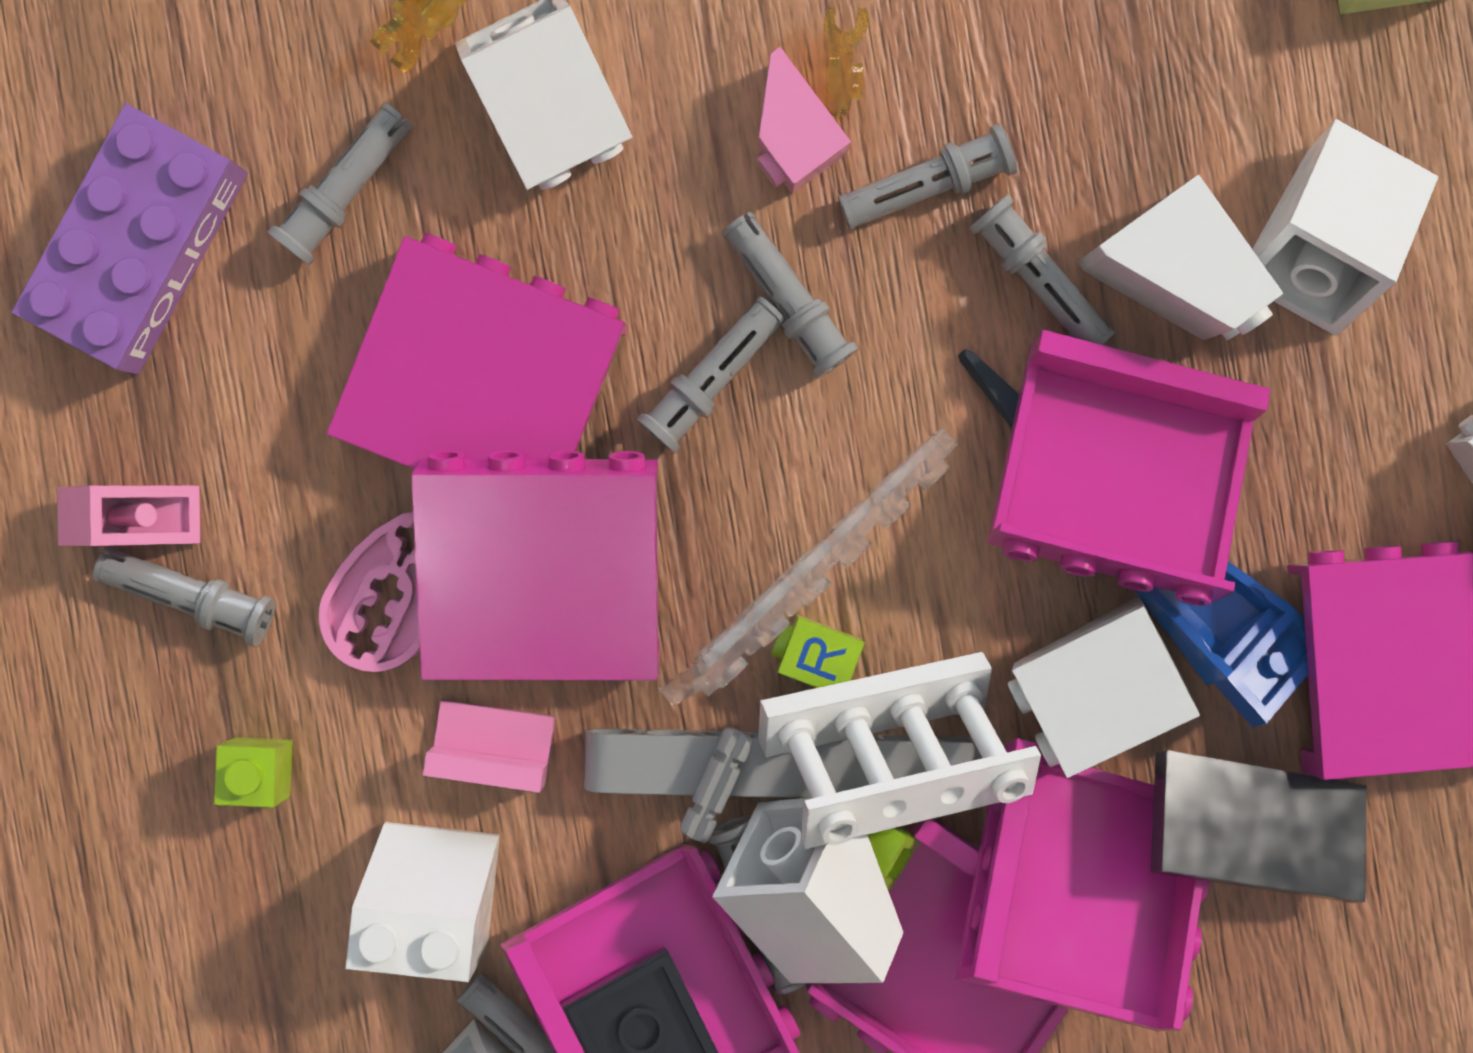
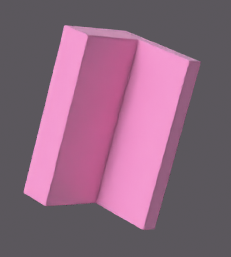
(491, 746)

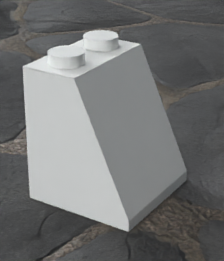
(544, 92)
(1343, 227)
(1188, 266)
(1102, 689)
(424, 903)
(813, 909)

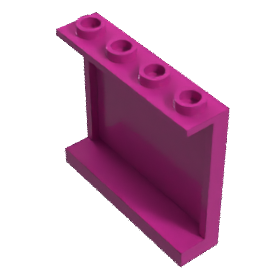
(474, 361)
(1125, 468)
(537, 566)
(1389, 660)
(1072, 907)
(650, 909)
(920, 1000)

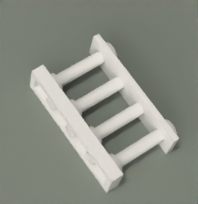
(883, 703)

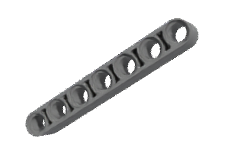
(676, 760)

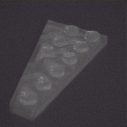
(805, 579)

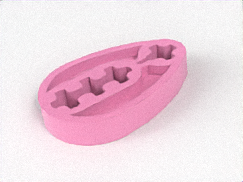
(354, 588)

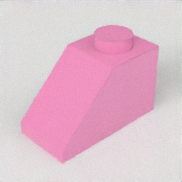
(795, 129)
(128, 515)

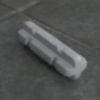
(716, 784)

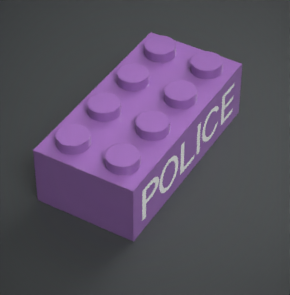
(130, 241)

